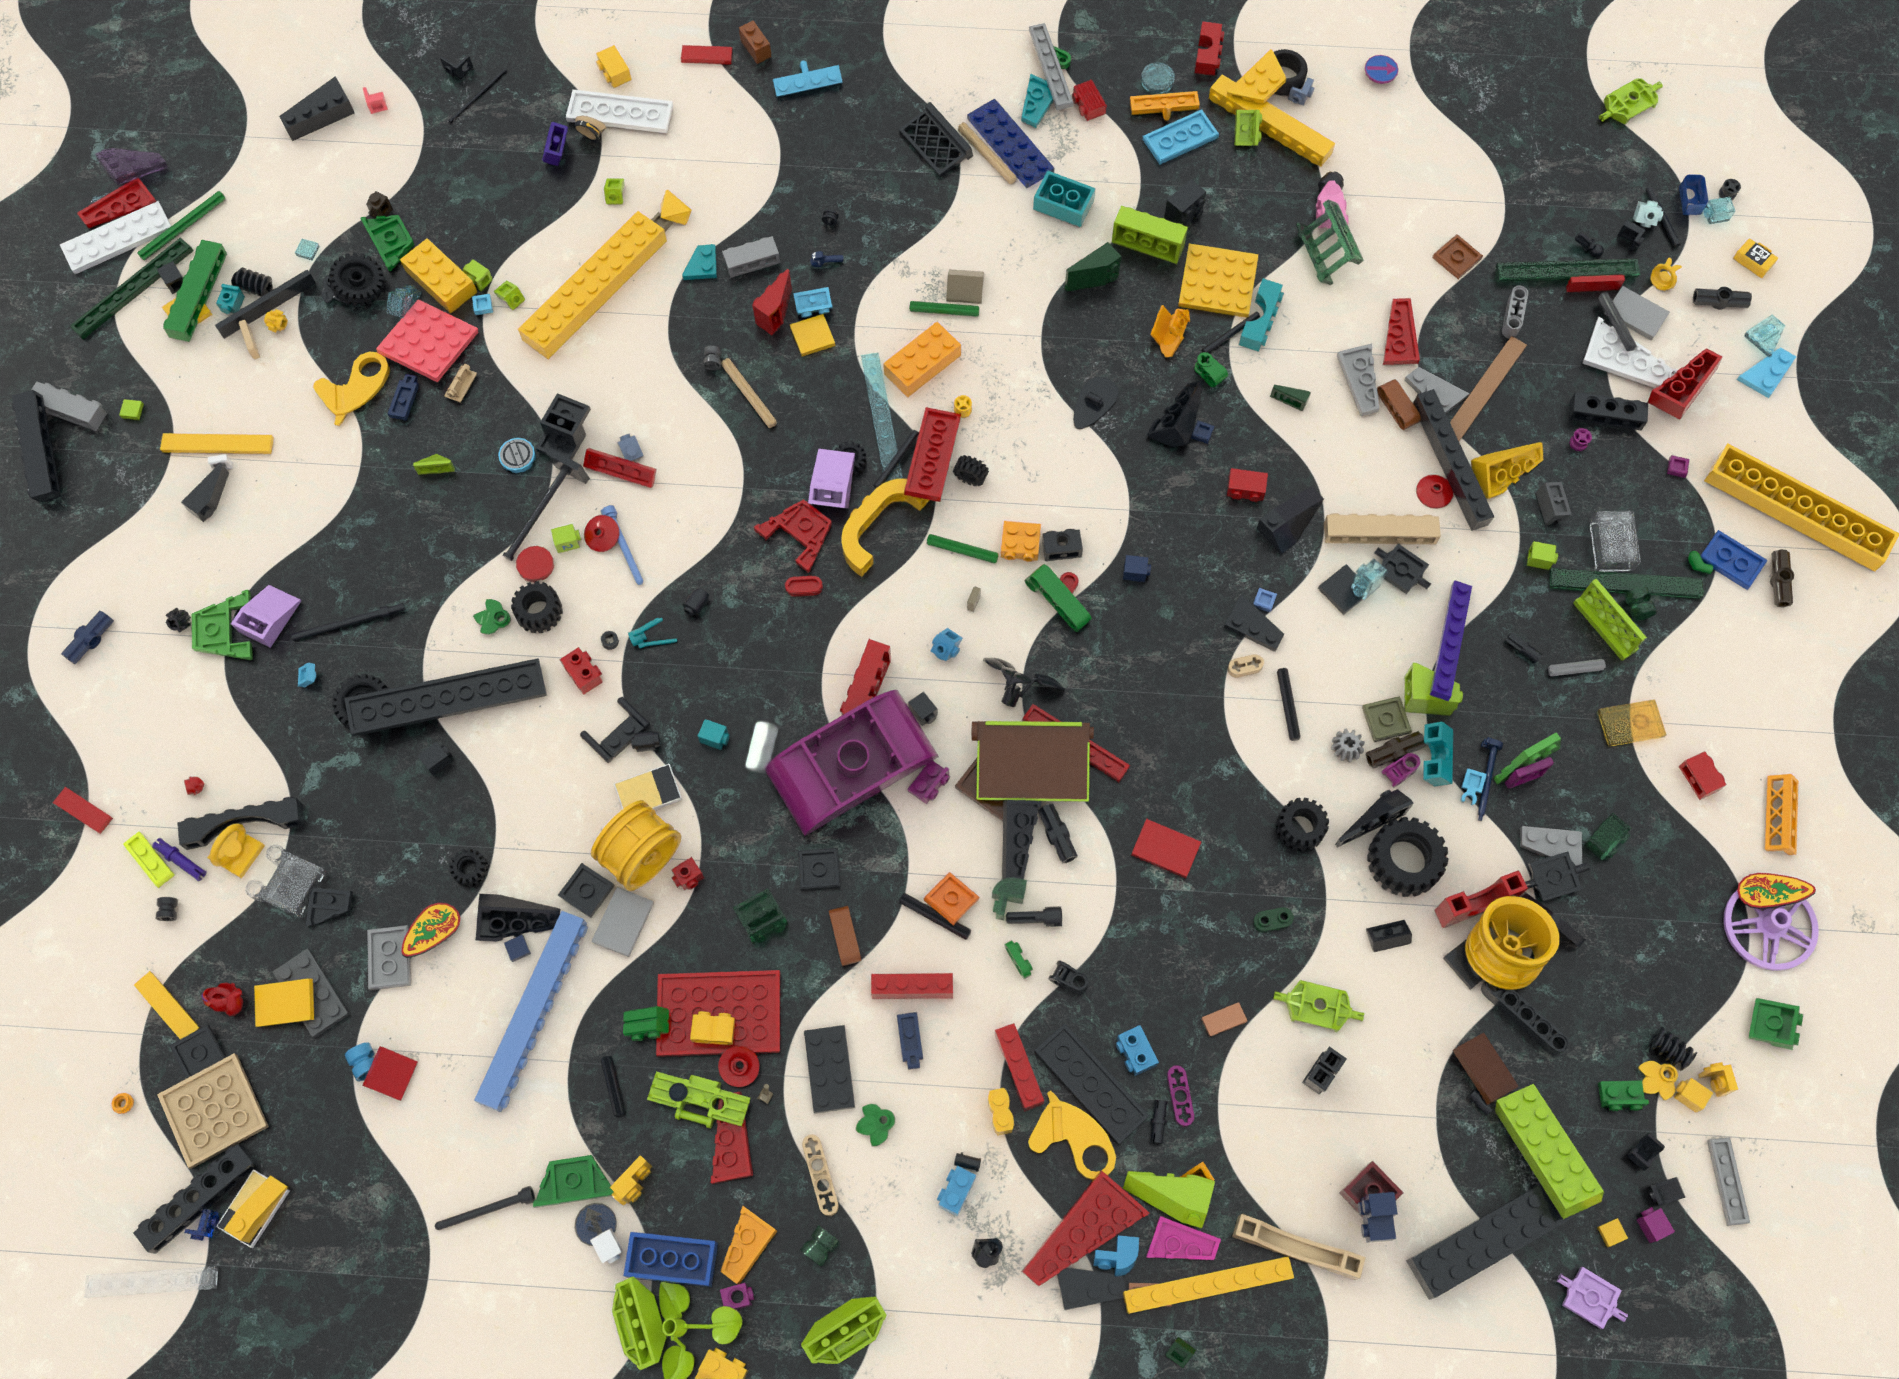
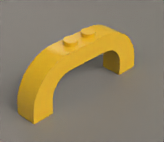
(862, 518)

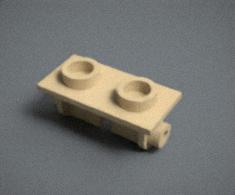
(460, 383)

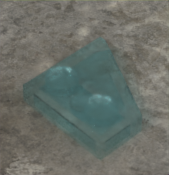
(1766, 334)

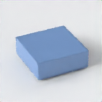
(1264, 600)

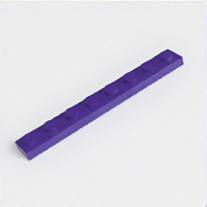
(1451, 641)

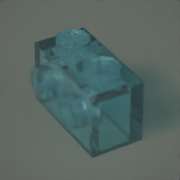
(1368, 579)

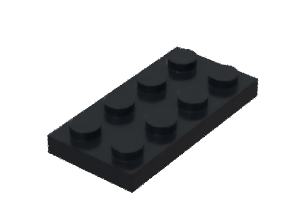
(829, 1069)

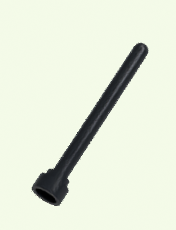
(525, 1196)

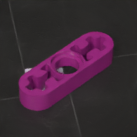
(1182, 1080)

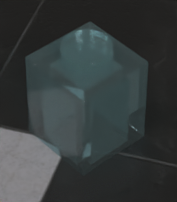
(1719, 210)

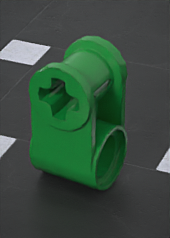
(1210, 371)

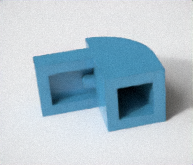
(1122, 1259)

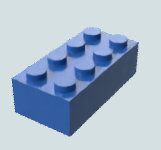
(670, 1259)

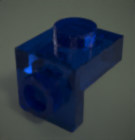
(207, 1224)

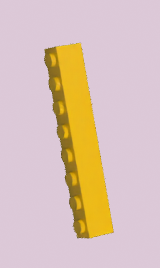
(1276, 124)

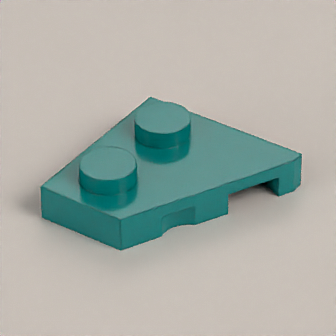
(702, 263)

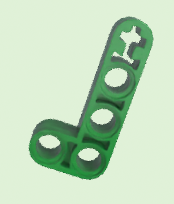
(1058, 596)

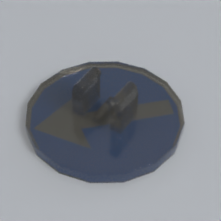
(593, 1221)

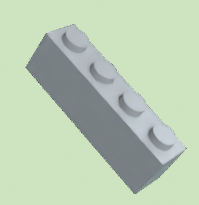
(71, 407)

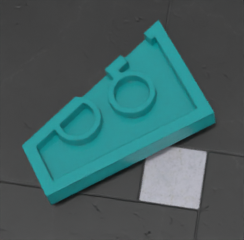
(1037, 101)

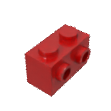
(581, 670)

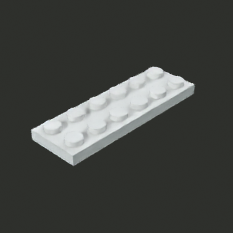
(621, 110)
(115, 237)

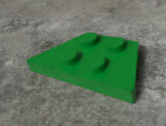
(389, 238)
(572, 1181)

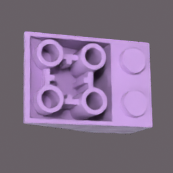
(832, 478)
(266, 615)

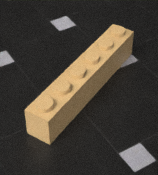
(1382, 529)

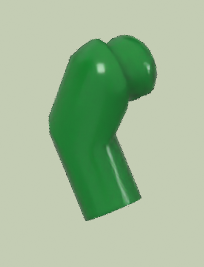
(1697, 563)

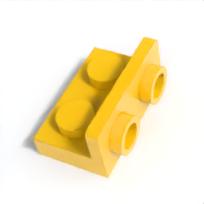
(1722, 1077)

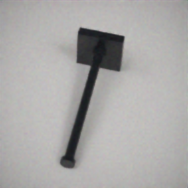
(566, 467)

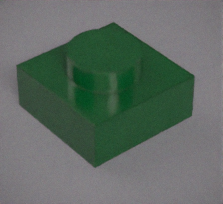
(1180, 1352)

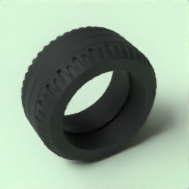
(1295, 62)

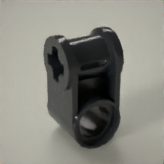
(1068, 977)

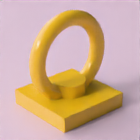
(235, 850)

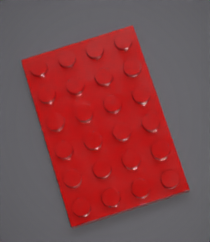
(746, 995)

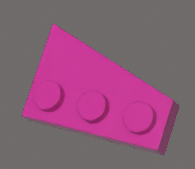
(1181, 1241)

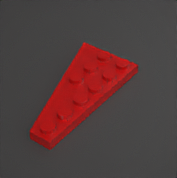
(1091, 1222)

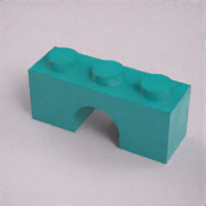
(1440, 741)

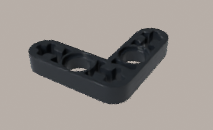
(1561, 925)

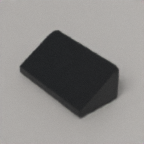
(1389, 935)

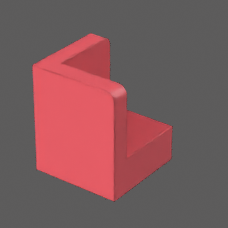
(375, 102)

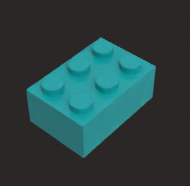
(1064, 198)

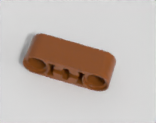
(1398, 404)
(845, 935)

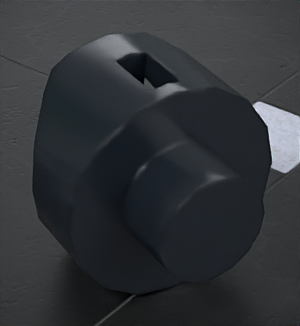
(986, 1252)

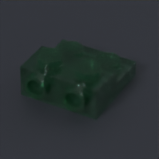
(761, 916)

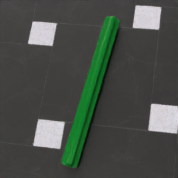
(181, 225)

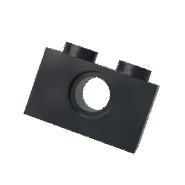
(1054, 551)

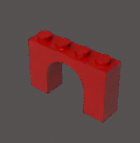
(1462, 907)

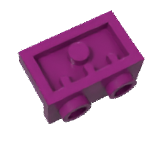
(928, 781)

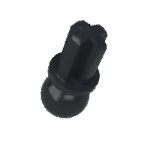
(1595, 250)

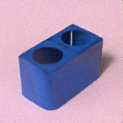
(1698, 185)

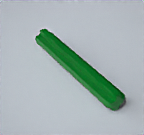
(944, 308)
(962, 548)

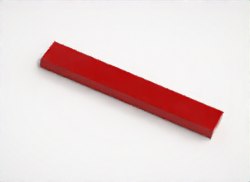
(1098, 756)

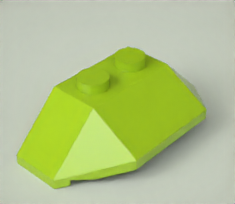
(638, 1323)
(844, 1331)

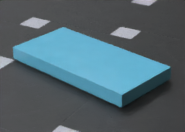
(1180, 136)

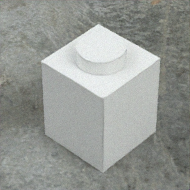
(607, 1246)

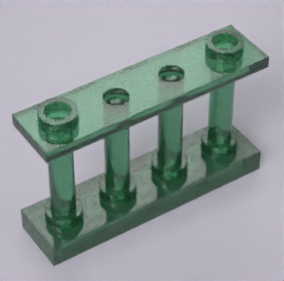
(1345, 240)

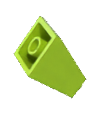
(1417, 693)

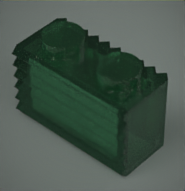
(1608, 836)

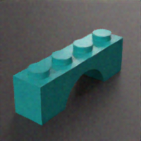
(1254, 331)

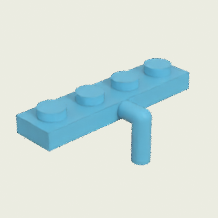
(807, 80)

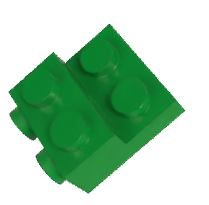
(1776, 1023)

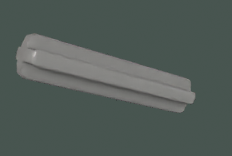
(1576, 667)

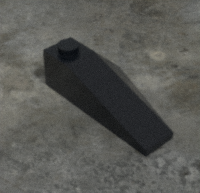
(1387, 808)
(508, 916)

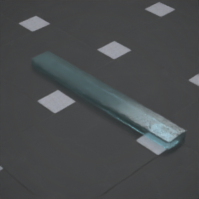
(880, 412)

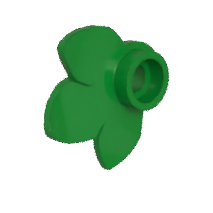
(490, 617)
(872, 1123)

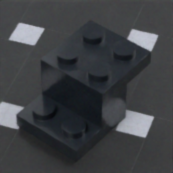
(563, 426)

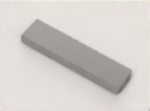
(1728, 1181)

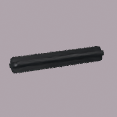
(1617, 321)
(1288, 704)
(934, 916)

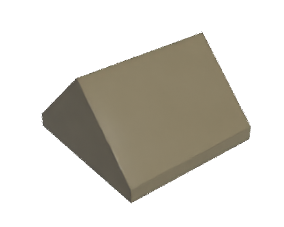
(965, 286)

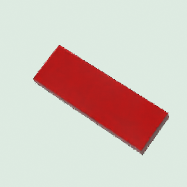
(706, 54)
(1595, 283)
(82, 810)

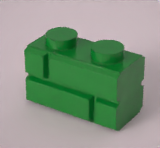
(646, 1022)

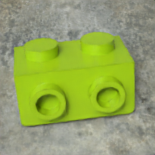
(1247, 127)

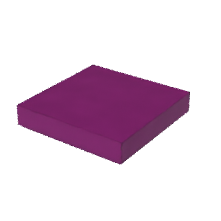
(1529, 773)

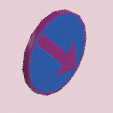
(1381, 69)

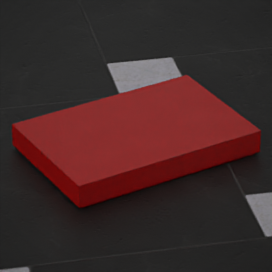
(1166, 848)

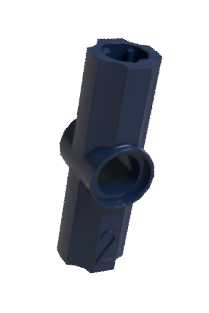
(87, 637)

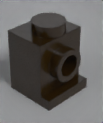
(376, 202)

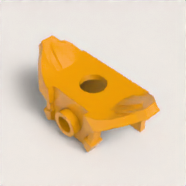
(1167, 324)

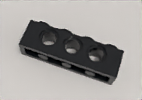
(1616, 417)

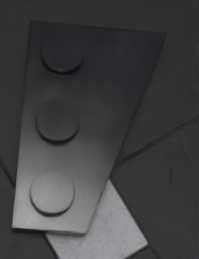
(1253, 625)
(1088, 1287)

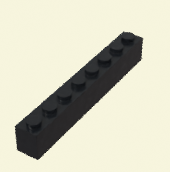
(1453, 460)

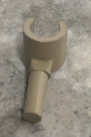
(765, 1095)

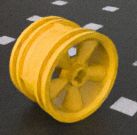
(635, 845)
(1501, 959)

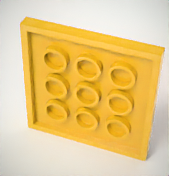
(1218, 280)

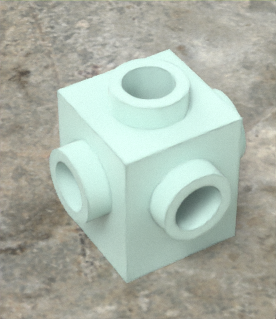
(1642, 211)

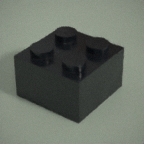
(1185, 204)

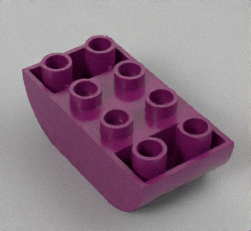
(850, 760)

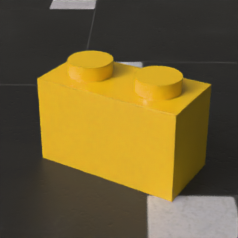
(613, 66)

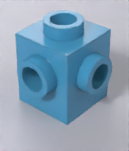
(946, 644)

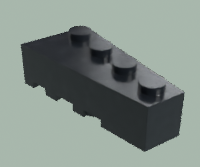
(317, 110)

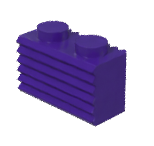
(555, 143)

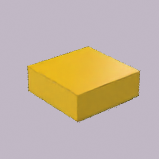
(1612, 1232)

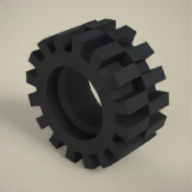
(859, 453)
(971, 470)
(460, 859)

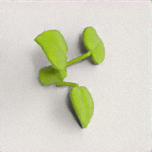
(675, 1300)

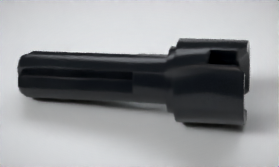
(1049, 916)

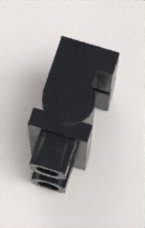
(1322, 1071)

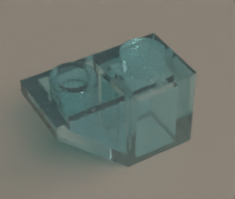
(402, 300)

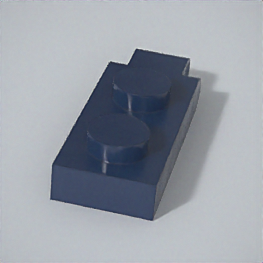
(403, 397)
(910, 1039)

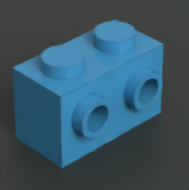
(1136, 1050)
(957, 1190)

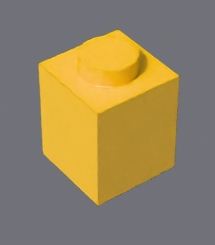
(1693, 1094)

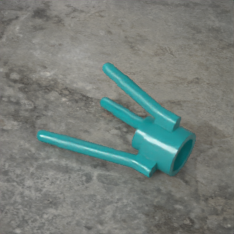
(638, 636)

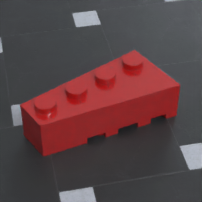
(868, 675)

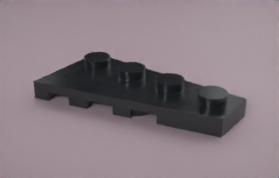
(1018, 826)

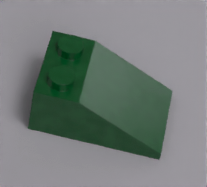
(1094, 269)

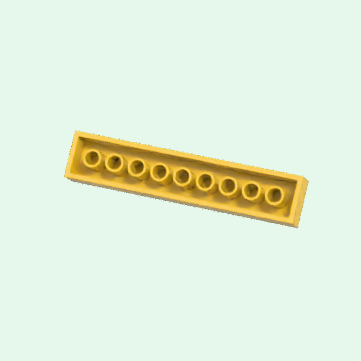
(592, 285)
(1802, 507)

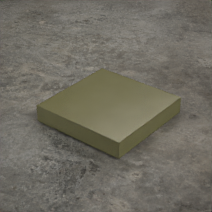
(1386, 719)

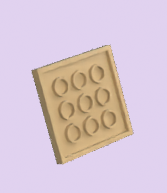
(212, 1111)

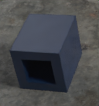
(1136, 568)

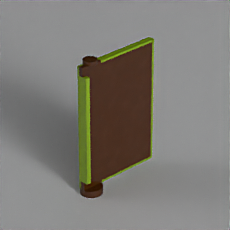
(1032, 760)

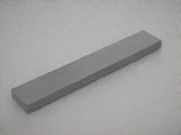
(1050, 66)

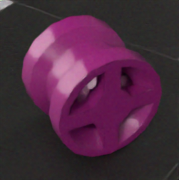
(1583, 435)

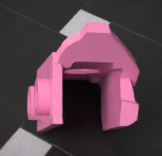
(1332, 192)

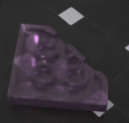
(129, 164)

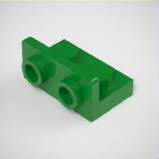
(1622, 1094)

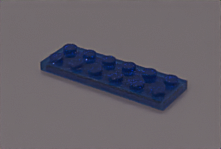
(1010, 143)

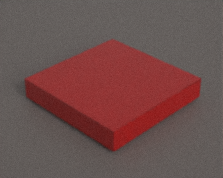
(390, 1073)

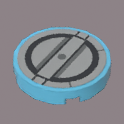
(517, 455)

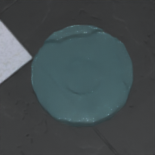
(1157, 77)

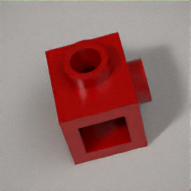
(687, 874)

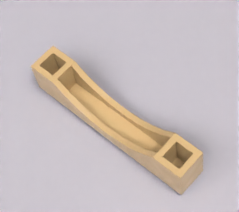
(1299, 1248)

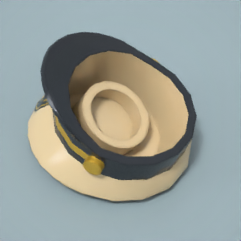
(589, 127)

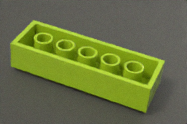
(1549, 1151)

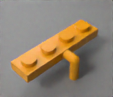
(1164, 103)

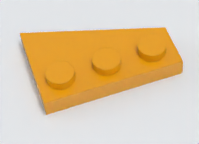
(748, 1243)

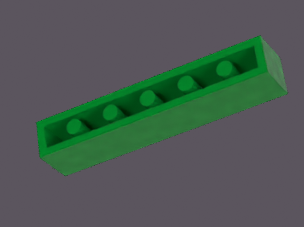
(194, 290)

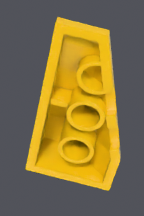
(1502, 468)

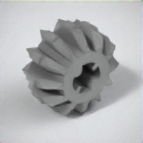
(1343, 749)

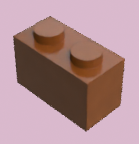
(755, 42)

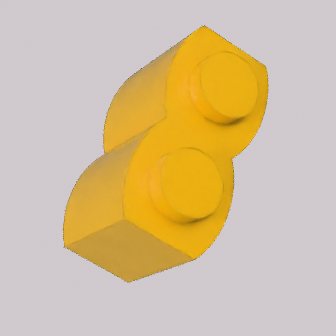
(713, 1028)
(999, 1106)

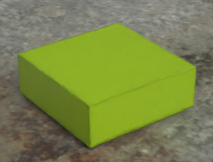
(131, 409)

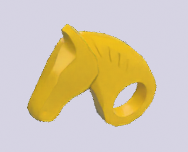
(357, 392)

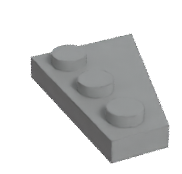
(1552, 842)

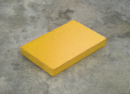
(284, 1002)

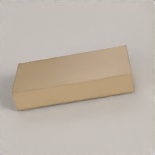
(249, 339)

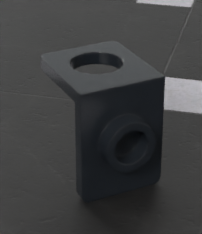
(457, 70)

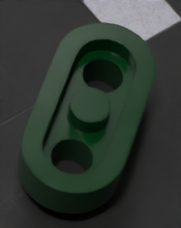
(1274, 920)

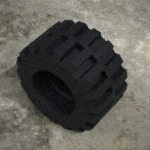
(535, 593)
(1313, 814)

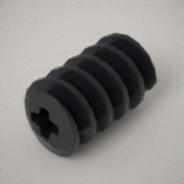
(252, 282)
(1672, 1048)

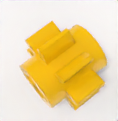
(275, 320)

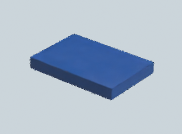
(1733, 559)

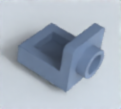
(1300, 96)
(630, 447)

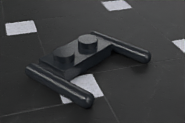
(621, 736)

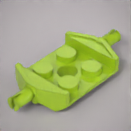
(1623, 108)
(1302, 1006)

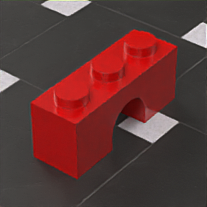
(1207, 59)

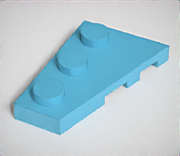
(1768, 372)

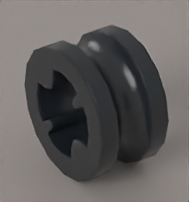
(830, 217)
(610, 646)

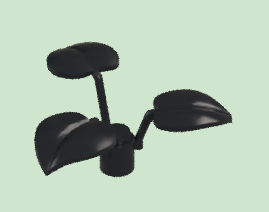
(1012, 677)

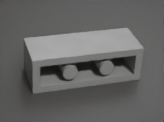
(751, 256)

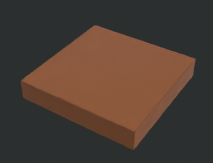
(1457, 256)

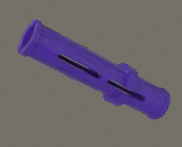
(173, 854)

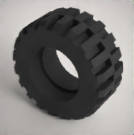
(1424, 839)

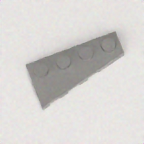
(1359, 372)

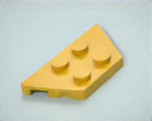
(1260, 81)

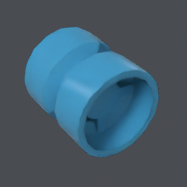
(361, 1059)

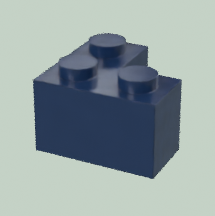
(1378, 1216)

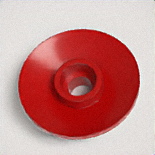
(1431, 497)
(608, 536)
(738, 1076)

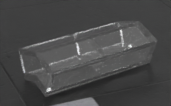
(761, 747)

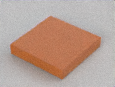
(951, 898)

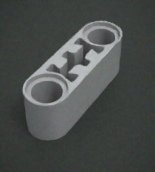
(1520, 305)

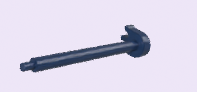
(1494, 746)

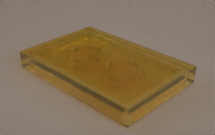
(1631, 723)

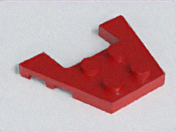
(804, 525)

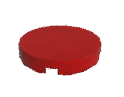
(535, 563)

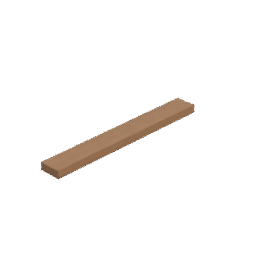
(1486, 386)

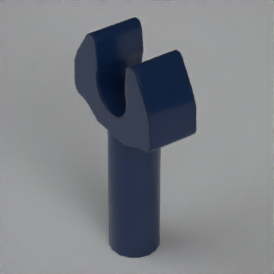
(819, 259)

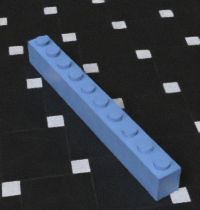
(531, 1011)

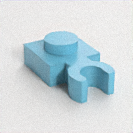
(1474, 783)

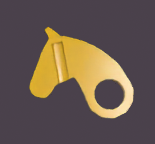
(1069, 1123)

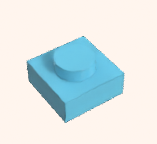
(482, 304)
(306, 675)

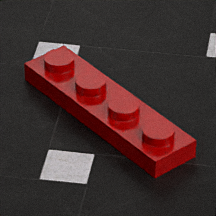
(619, 467)

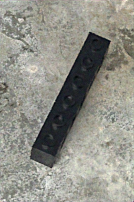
(148, 1229)

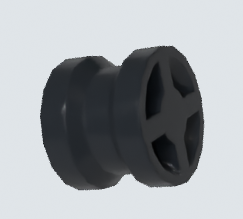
(1729, 188)

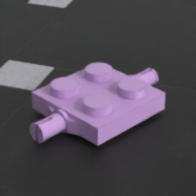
(1591, 1298)

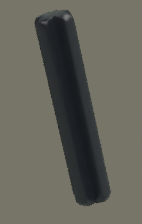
(612, 1086)

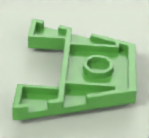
(214, 630)
(1529, 756)

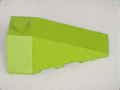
(1177, 1196)

